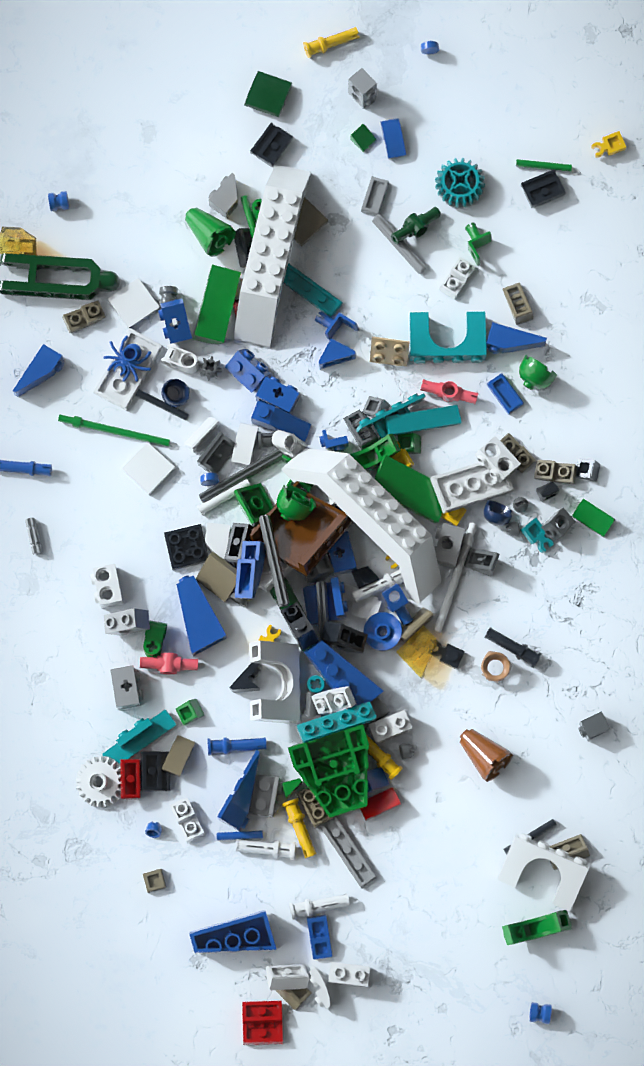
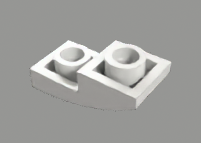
(457, 277)
(245, 443)
(333, 699)
(187, 820)
(322, 994)

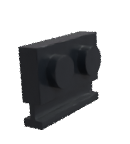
(271, 144)
(543, 188)
(152, 775)

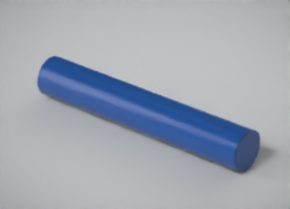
(239, 835)

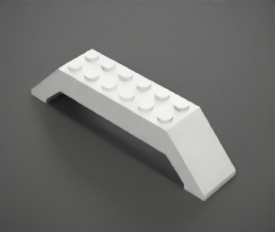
(270, 255)
(374, 513)

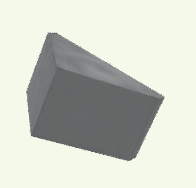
(482, 561)

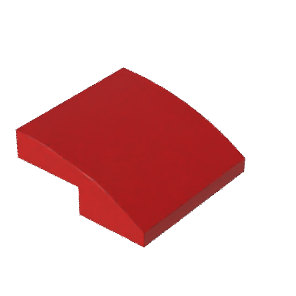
(262, 1022)

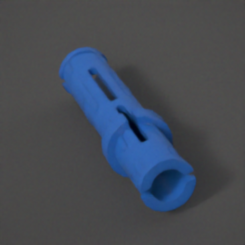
(31, 468)

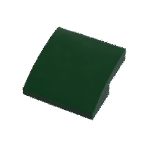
(268, 94)

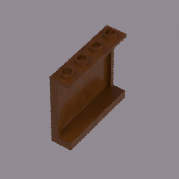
(306, 541)

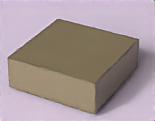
(154, 880)

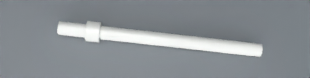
(467, 542)

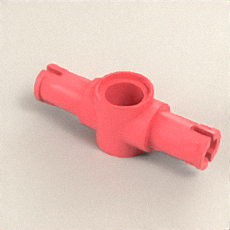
(459, 393)
(168, 663)

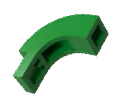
(372, 456)
(536, 927)

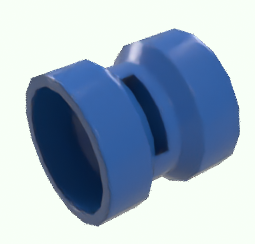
(58, 201)
(545, 1013)

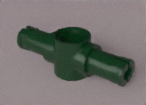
(415, 225)

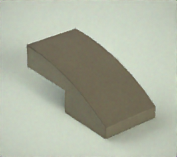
(178, 755)

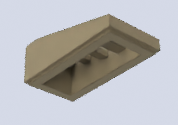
(522, 314)

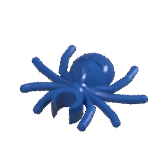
(127, 359)

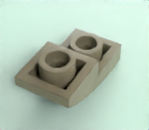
(84, 317)
(518, 451)
(555, 472)

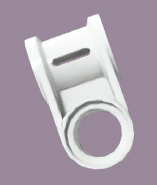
(177, 358)
(288, 443)

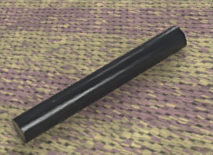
(161, 404)
(537, 832)

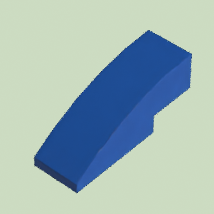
(250, 569)

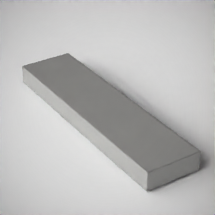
(348, 852)

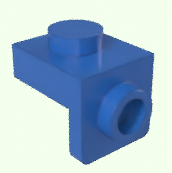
(337, 444)

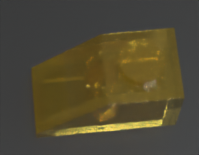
(17, 241)

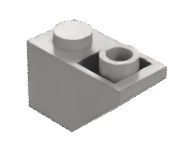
(224, 199)

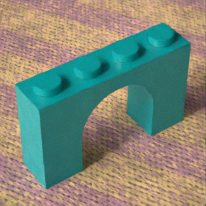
(424, 349)

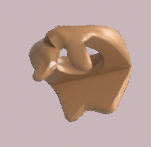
(492, 655)

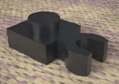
(450, 655)

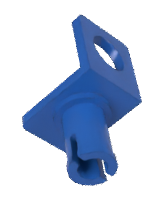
(334, 324)
(398, 605)

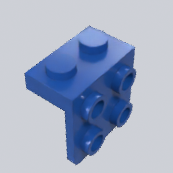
(336, 605)

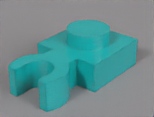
(535, 534)

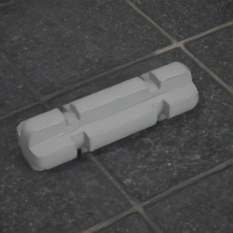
(33, 535)

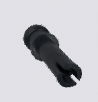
(521, 651)

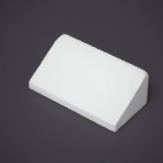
(199, 437)
(287, 977)

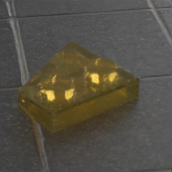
(418, 650)

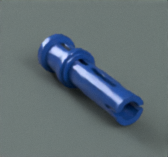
(226, 746)

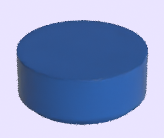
(429, 47)
(209, 479)

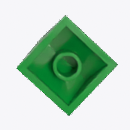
(253, 502)

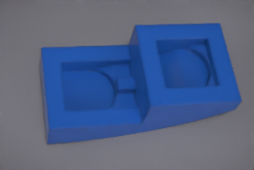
(393, 138)
(319, 937)

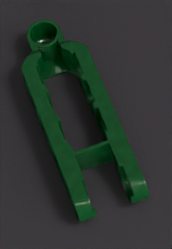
(99, 279)

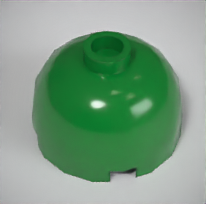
(535, 374)
(294, 504)

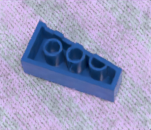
(341, 673)
(238, 934)

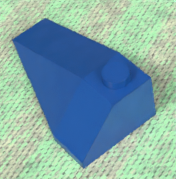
(237, 806)

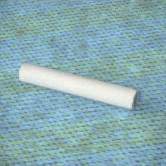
(221, 498)

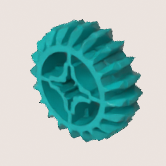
(469, 193)

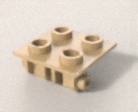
(389, 351)

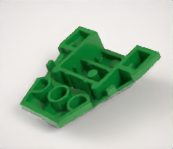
(335, 769)

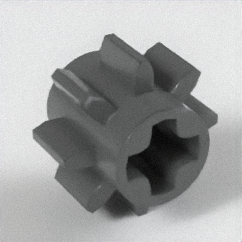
(210, 374)

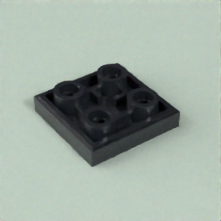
(186, 546)

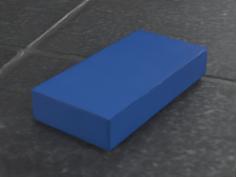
(505, 393)

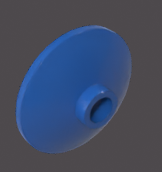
(383, 621)

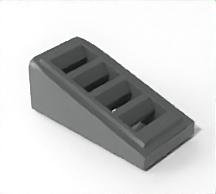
(365, 440)

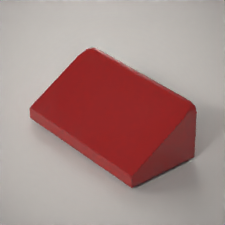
(130, 779)
(380, 803)

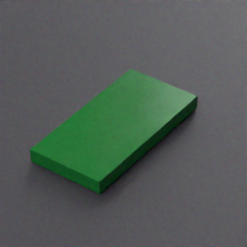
(409, 488)

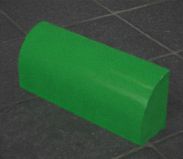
(216, 305)

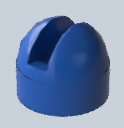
(153, 829)

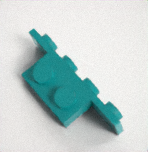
(397, 408)
(336, 722)
(140, 736)

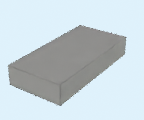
(374, 196)

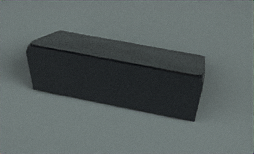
(243, 242)

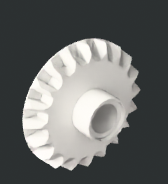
(86, 781)

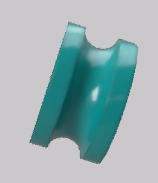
(314, 678)

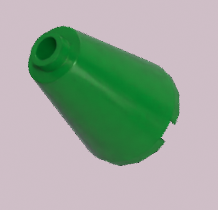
(209, 231)

